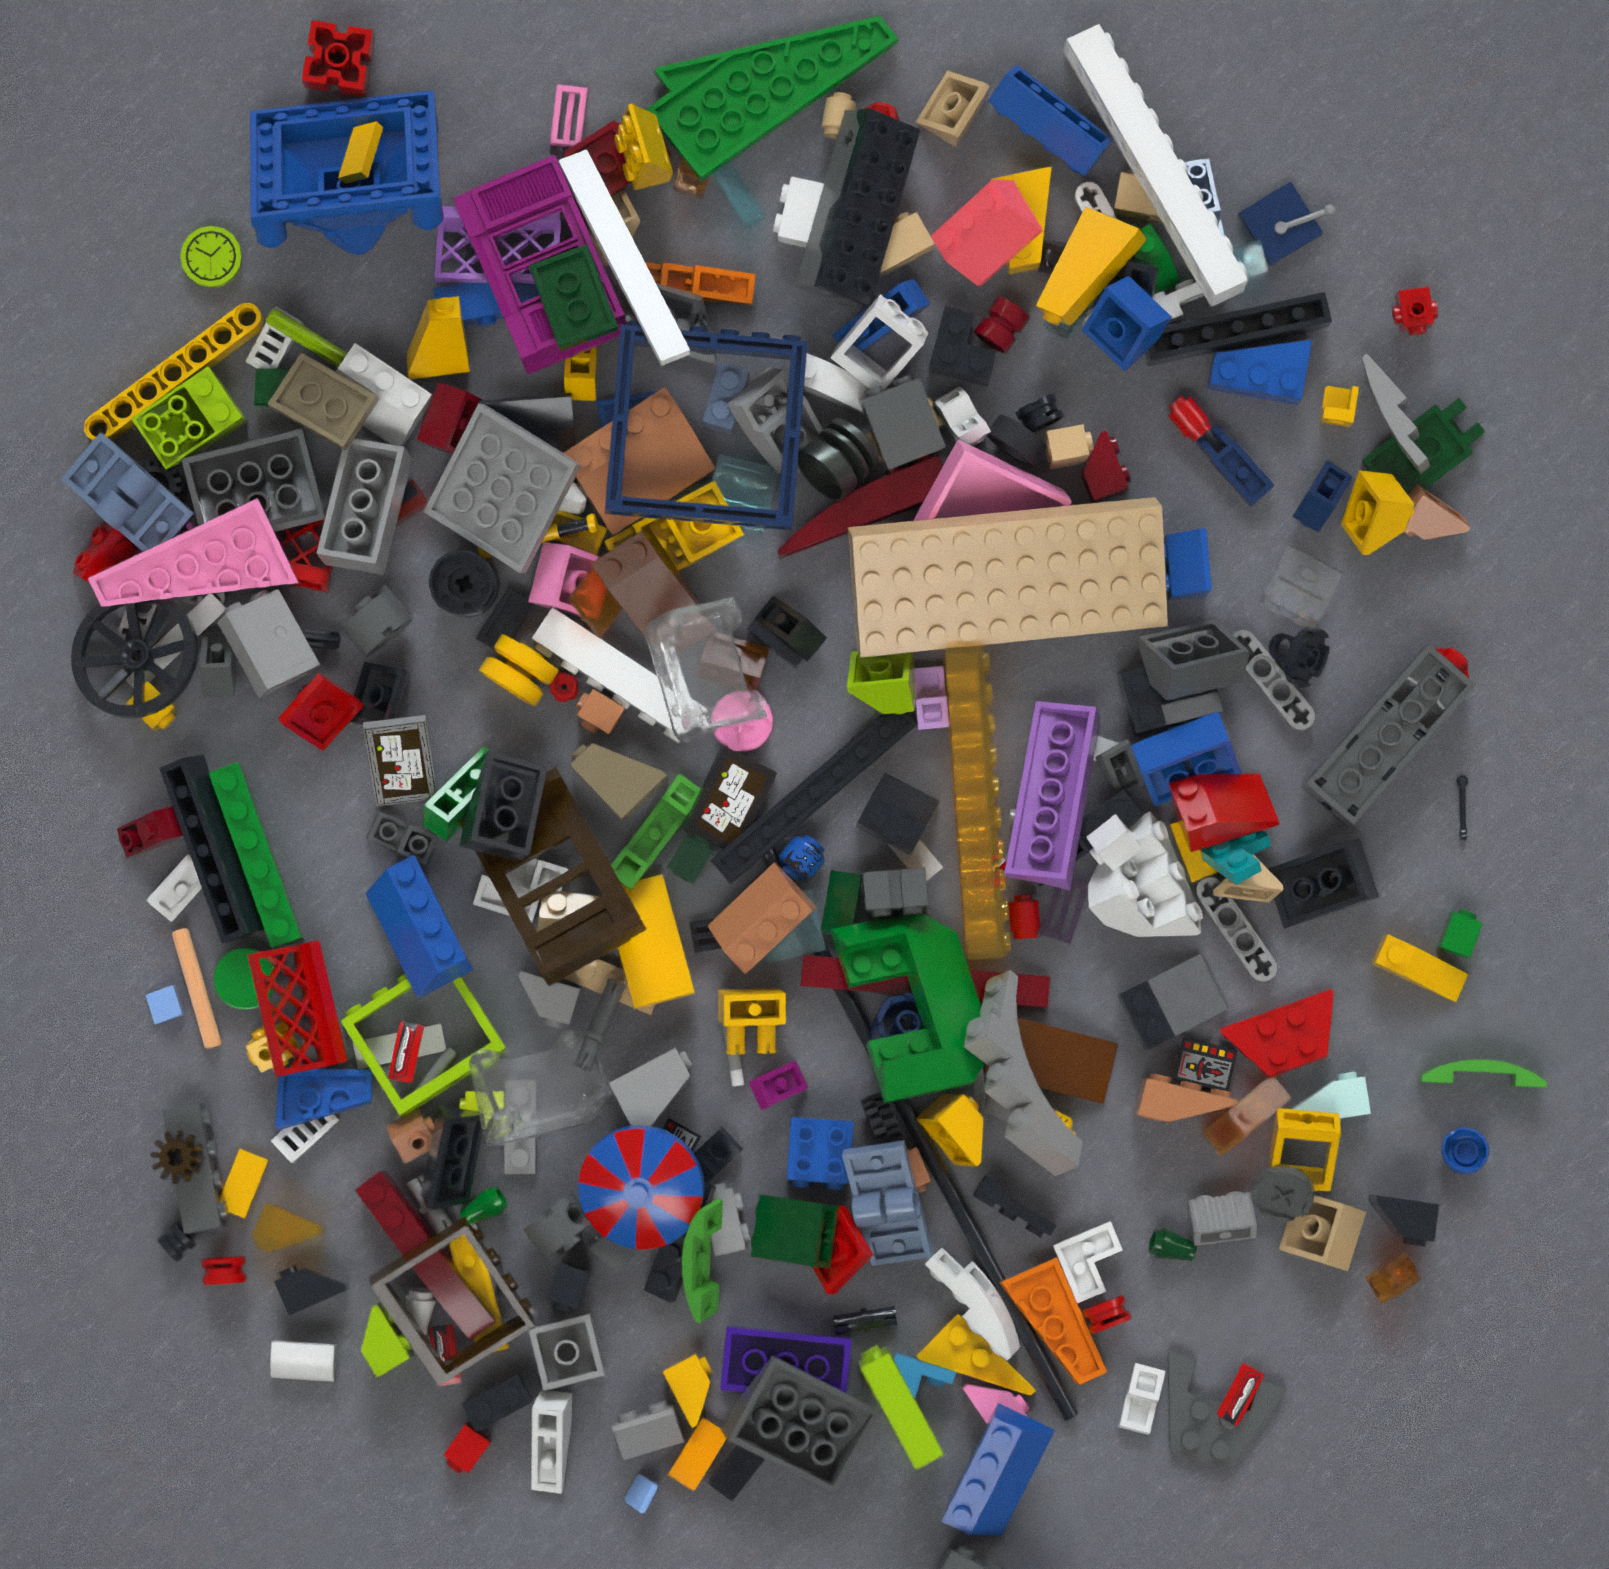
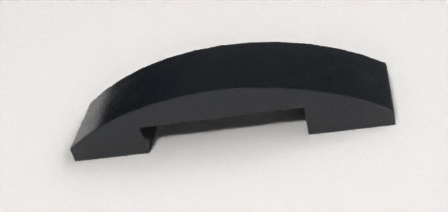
(1137, 269)

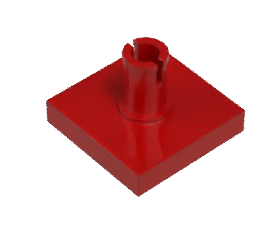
(320, 711)
(848, 1254)

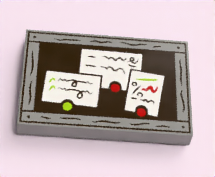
(400, 760)

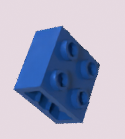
(817, 1152)

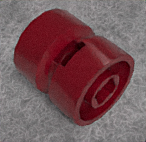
(1000, 327)

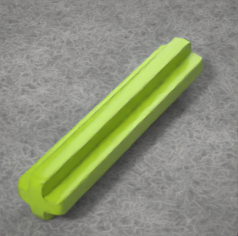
(305, 337)

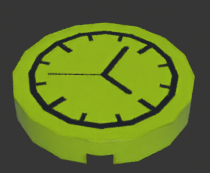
(211, 256)

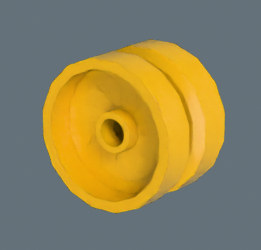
(520, 667)

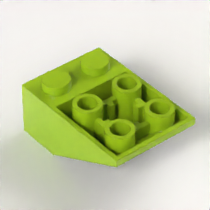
(189, 418)

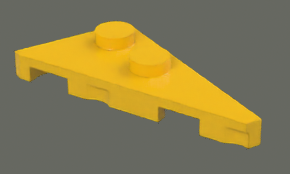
(969, 1353)

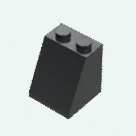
(897, 813)

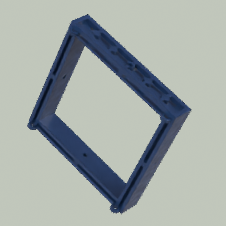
(730, 343)

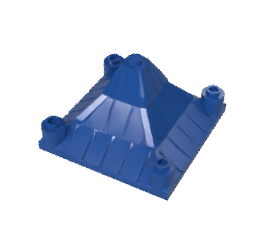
(300, 156)

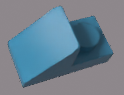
(913, 1369)

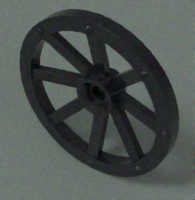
(129, 652)

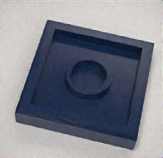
(1281, 205)

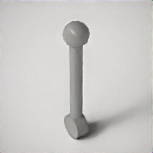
(1281, 227)

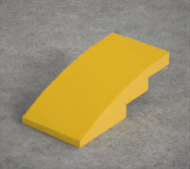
(685, 540)

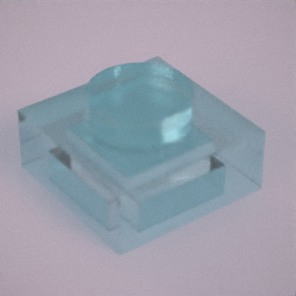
(1251, 256)

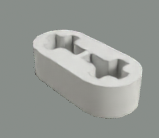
(1099, 200)

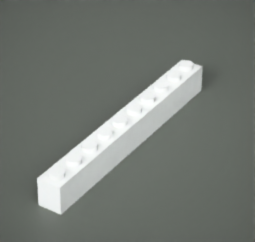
(1156, 165)

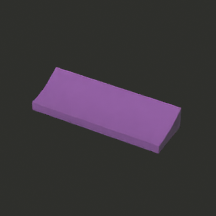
(1053, 794)

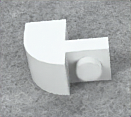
(962, 417)

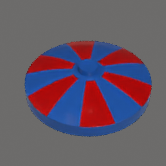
(641, 1187)

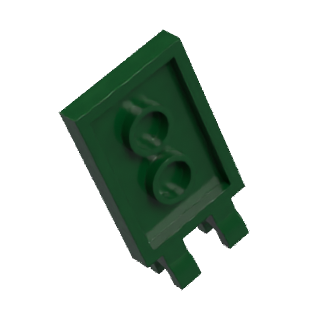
(1438, 440)

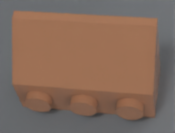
(761, 918)

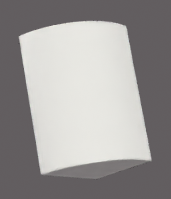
(303, 1360)

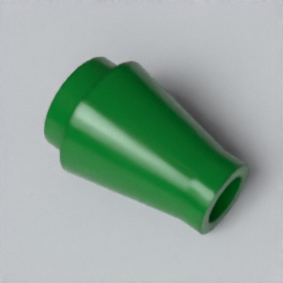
(485, 1206)

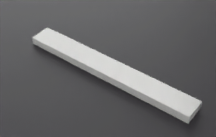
(624, 258)

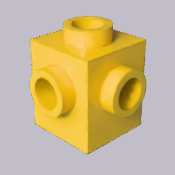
(258, 1048)

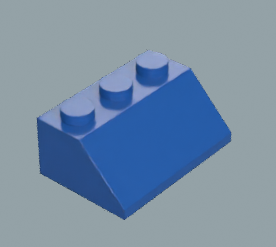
(1185, 752)

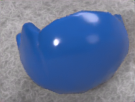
(1465, 1150)

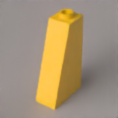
(1087, 265)

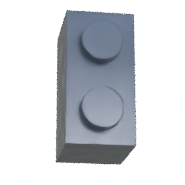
(727, 384)

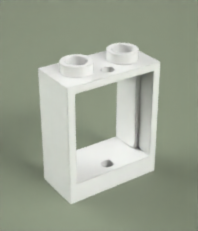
(860, 364)

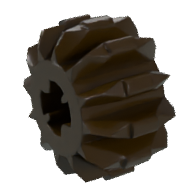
(167, 1158)

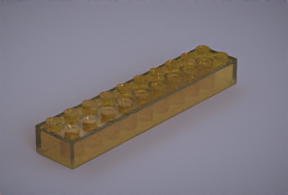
(974, 803)

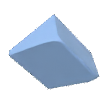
(165, 1004)
(641, 1493)

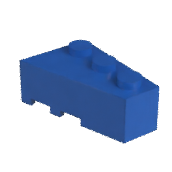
(1262, 372)

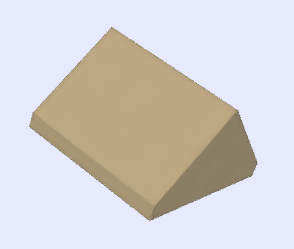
(953, 107)

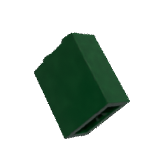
(794, 1231)

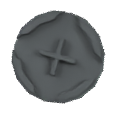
(1282, 1193)

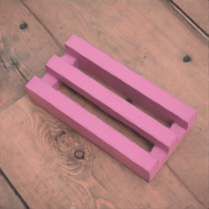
(572, 90)

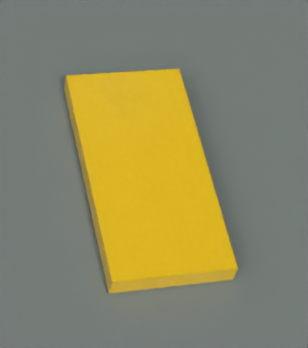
(655, 958)

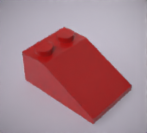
(1221, 807)

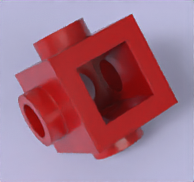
(1419, 301)

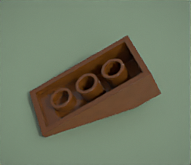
(643, 579)
(1067, 1060)

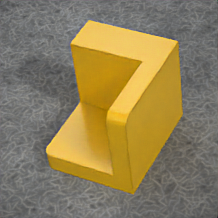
(1339, 406)

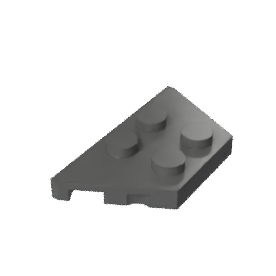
(686, 310)

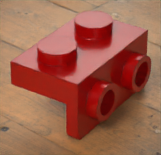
(104, 551)

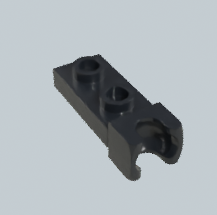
(992, 1193)

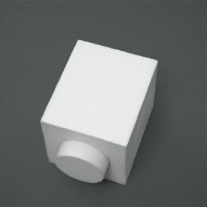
(1113, 843)

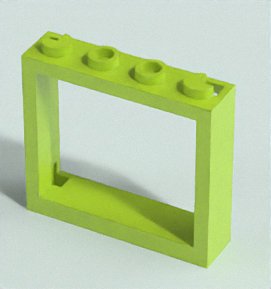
(440, 1083)
(899, 1406)

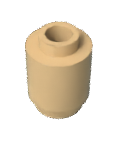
(834, 112)

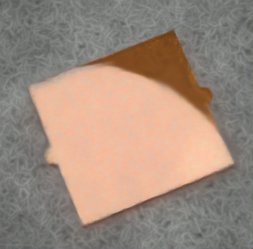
(595, 603)

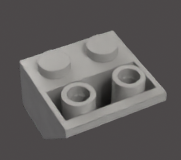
(648, 1430)

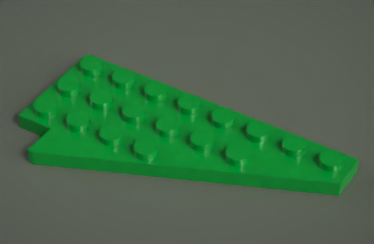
(743, 94)

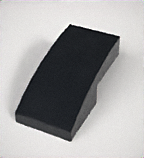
(717, 1153)

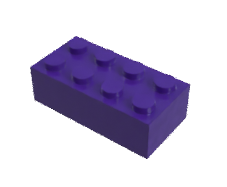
(751, 1348)

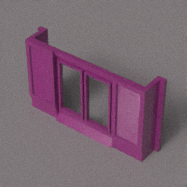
(508, 205)

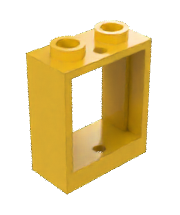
(1321, 1127)

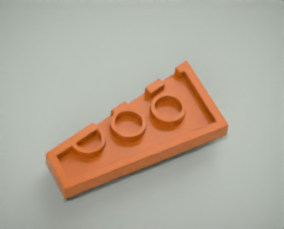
(1054, 1314)

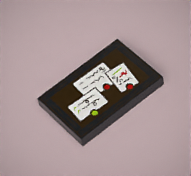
(729, 798)

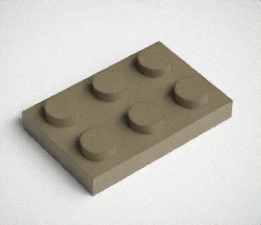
(323, 401)

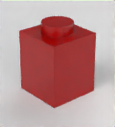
(466, 1449)

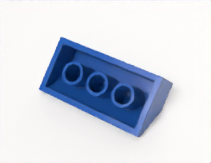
(417, 927)
(997, 1473)

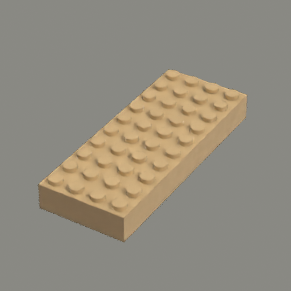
(1008, 576)

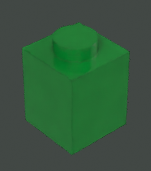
(1460, 933)

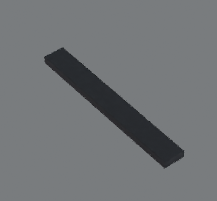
(812, 794)

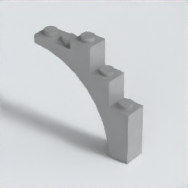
(1010, 1082)

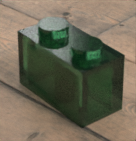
(691, 859)

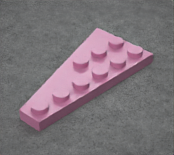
(215, 557)

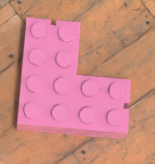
(983, 484)

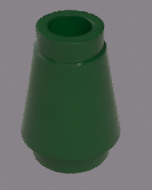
(1171, 1246)

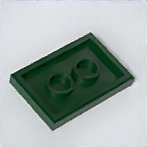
(573, 297)

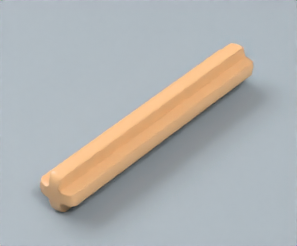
(196, 988)

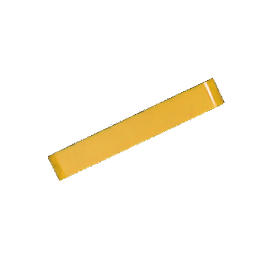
(181, 359)

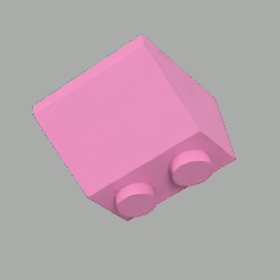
(558, 575)

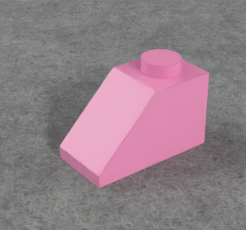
(986, 1400)

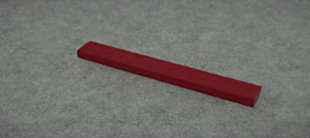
(828, 974)

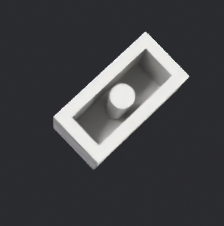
(800, 207)

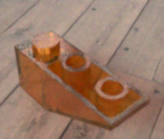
(1244, 1118)

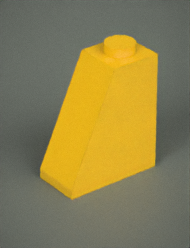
(439, 341)

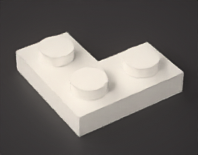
(1078, 1259)

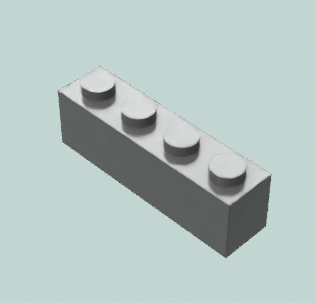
(200, 1197)

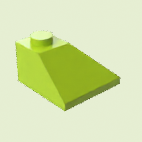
(883, 681)

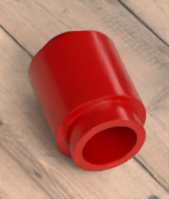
(1189, 418)
(1024, 916)

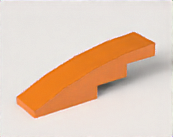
(710, 283)

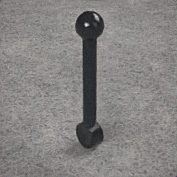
(1462, 781)

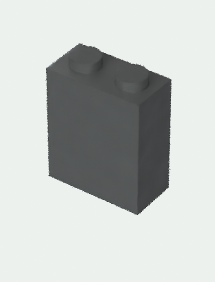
(901, 422)

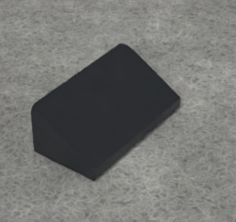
(735, 1472)

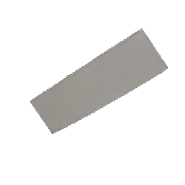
(1391, 405)

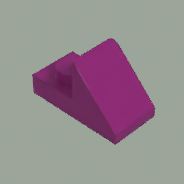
(778, 1085)

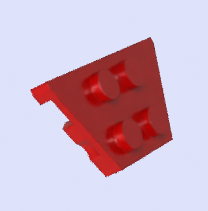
(1286, 1035)

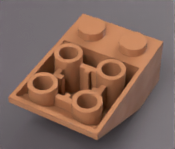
(1171, 1102)

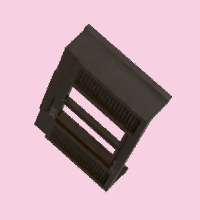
(590, 929)

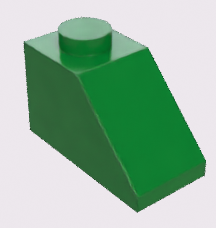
(1157, 254)

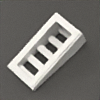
(265, 337)
(293, 1155)

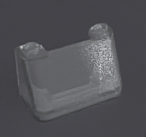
(702, 669)
(537, 1091)

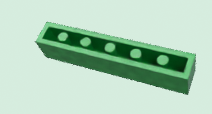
(256, 855)

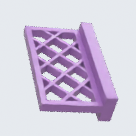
(453, 223)

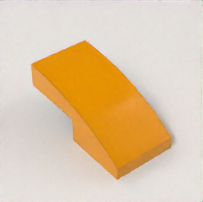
(697, 1454)

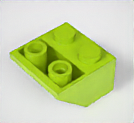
(383, 1342)

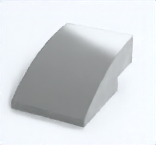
(762, 412)

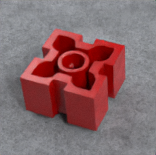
(326, 44)

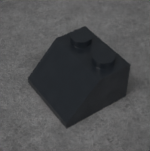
(1408, 1218)

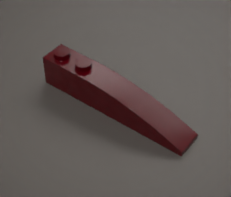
(870, 504)
(437, 1270)

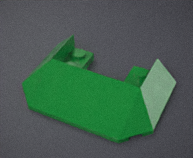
(942, 991)

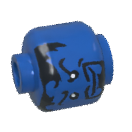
(802, 858)

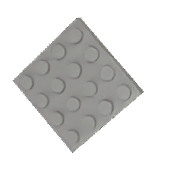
(502, 488)

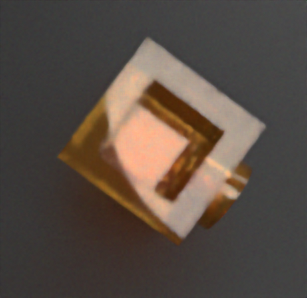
(1393, 1277)

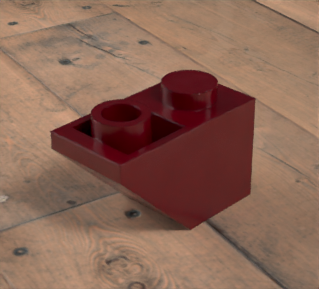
(1103, 473)
(149, 831)

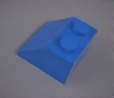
(1126, 322)
(1187, 564)

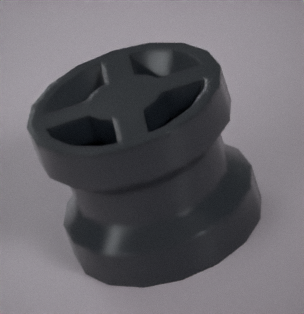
(176, 1242)

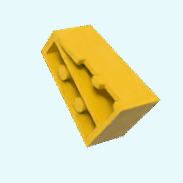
(1035, 191)

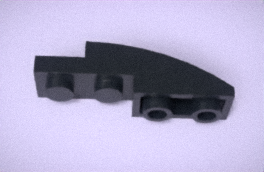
(1120, 804)

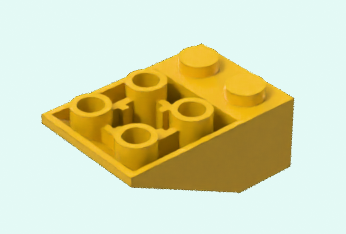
(643, 148)

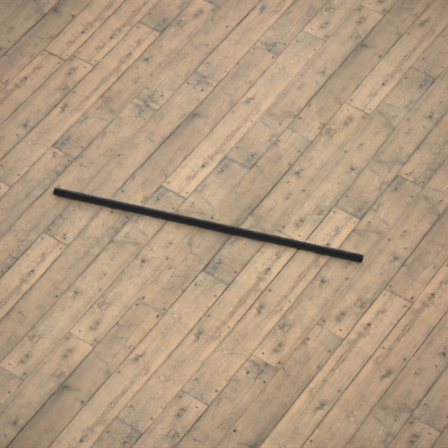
(957, 1206)

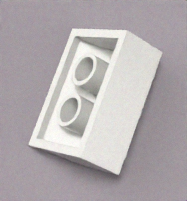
(400, 399)

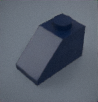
(1322, 496)

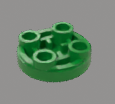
(234, 979)

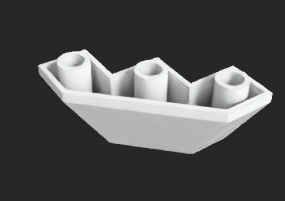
(1148, 891)

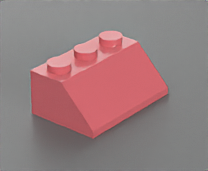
(987, 231)

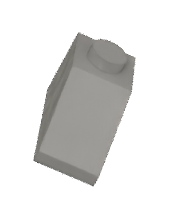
(551, 1002)

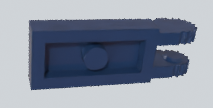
(1236, 467)

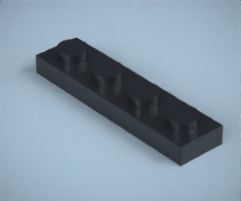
(666, 1271)

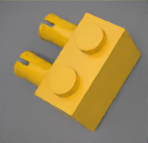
(751, 1007)

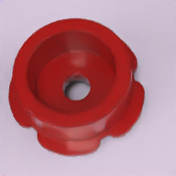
(572, 687)

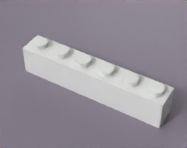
(603, 667)

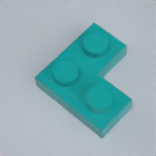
(1235, 856)

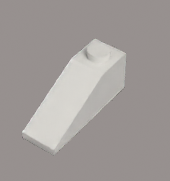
(833, 383)
(550, 1440)

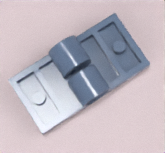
(126, 495)
(887, 1203)

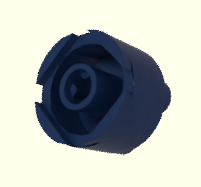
(894, 1014)

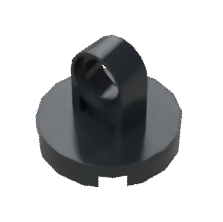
(1305, 655)

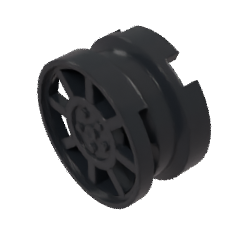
(1040, 413)

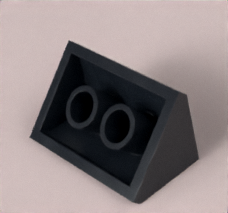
(452, 1158)

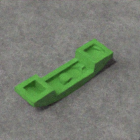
(655, 832)
(1519, 1076)
(699, 1290)

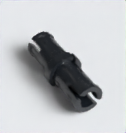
(865, 1320)

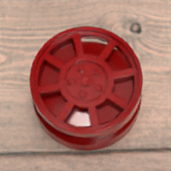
(225, 1274)
(1106, 1310)

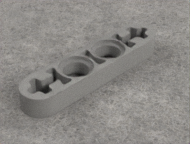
(1276, 677)
(1231, 932)

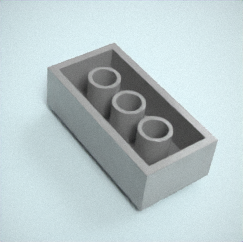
(364, 506)

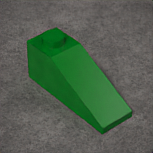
(453, 799)

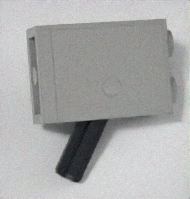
(272, 643)

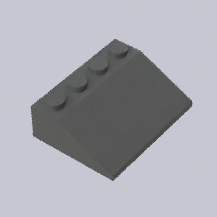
(270, 469)
(800, 1424)

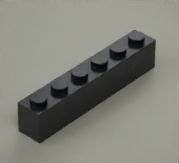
(1240, 328)
(211, 848)

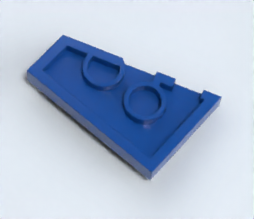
(321, 1094)

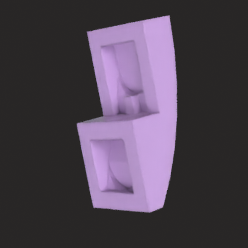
(931, 698)

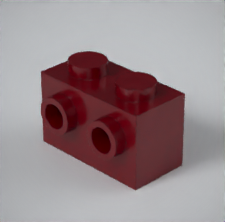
(447, 418)

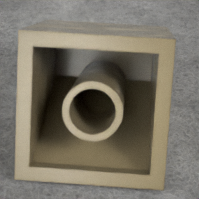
(616, 778)

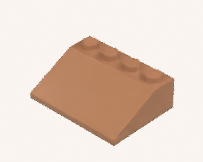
(658, 459)

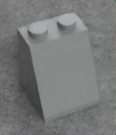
(652, 1087)

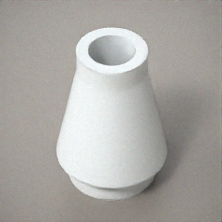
(420, 1305)

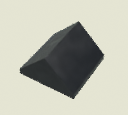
(381, 692)

